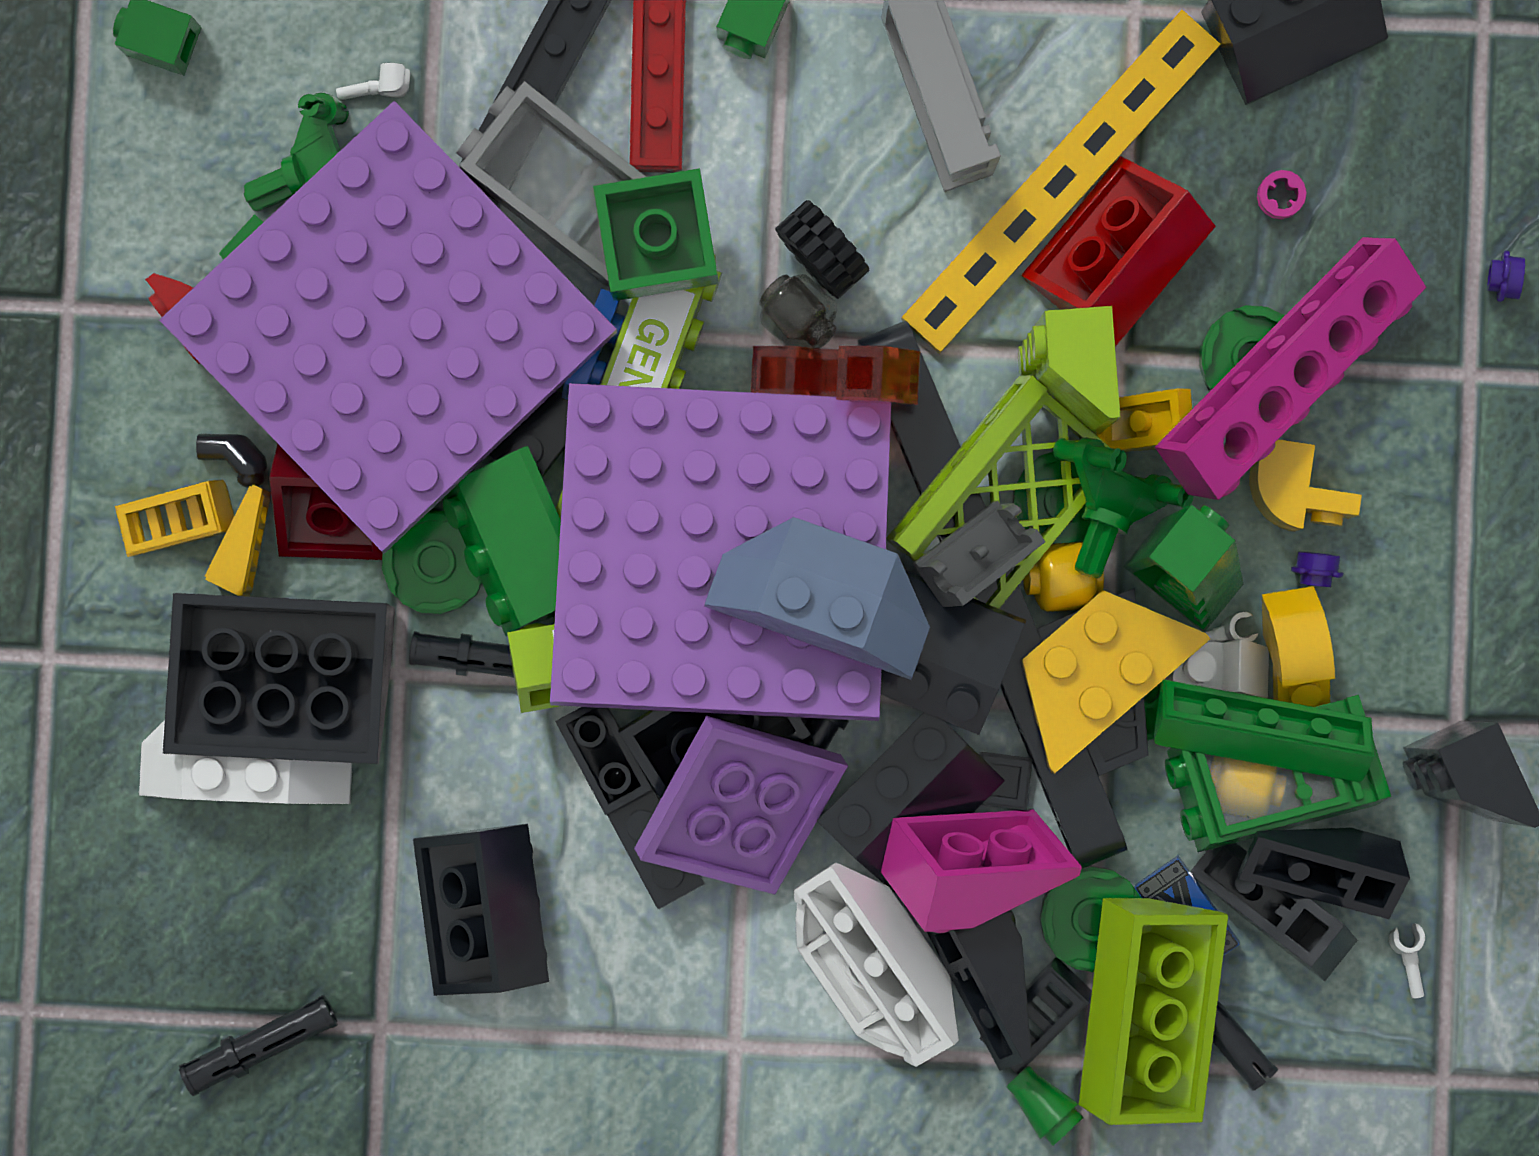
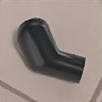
(238, 452)

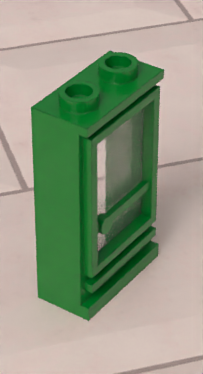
(1236, 798)

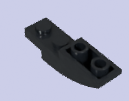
(622, 794)

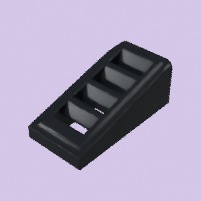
(1071, 987)

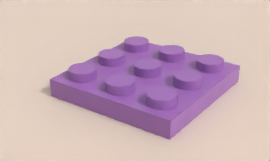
(740, 806)

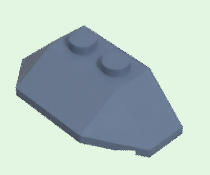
(825, 594)

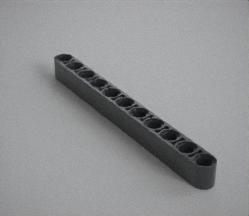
(1075, 789)

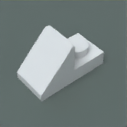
(1227, 666)

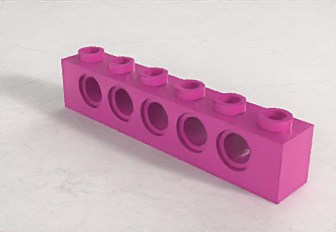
(1315, 338)

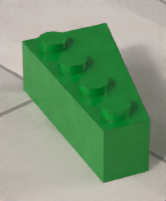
(1190, 564)

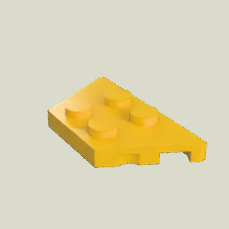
(1100, 669)

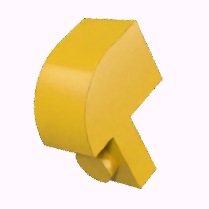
(1283, 491)
(1298, 646)

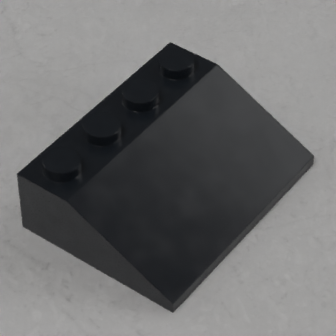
(278, 678)

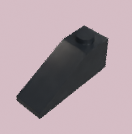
(1330, 866)
(1285, 918)
(991, 981)

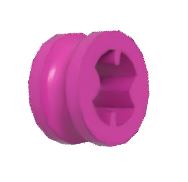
(1292, 183)

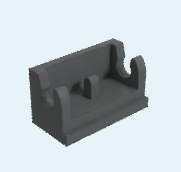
(977, 554)

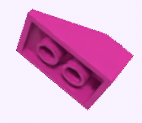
(973, 865)

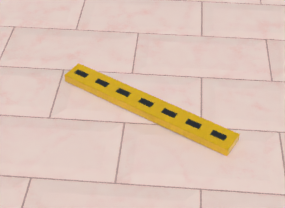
(1060, 181)

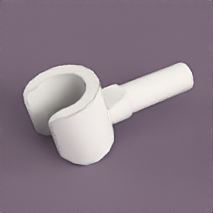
(392, 83)
(1227, 632)
(1410, 958)

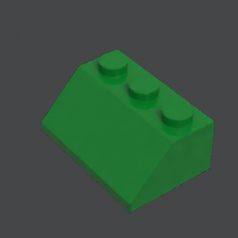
(509, 538)

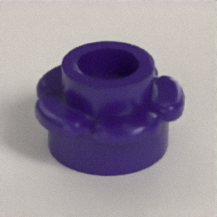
(1506, 276)
(1317, 568)

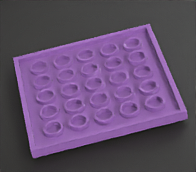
(388, 326)
(651, 506)

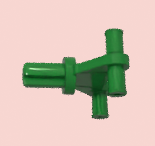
(311, 151)
(1112, 497)

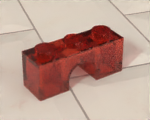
(846, 373)

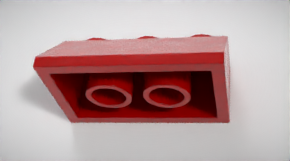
(1121, 245)

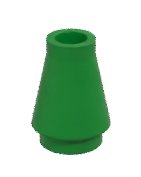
(1044, 1105)

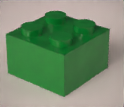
(656, 234)

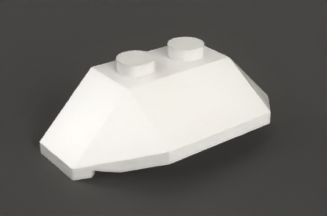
(240, 778)
(875, 964)

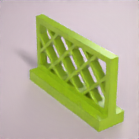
(980, 457)

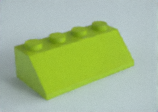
(1076, 362)
(1152, 1012)

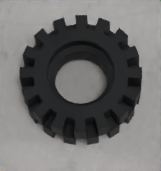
(822, 249)

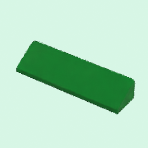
(1264, 731)

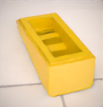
(208, 509)
(239, 551)

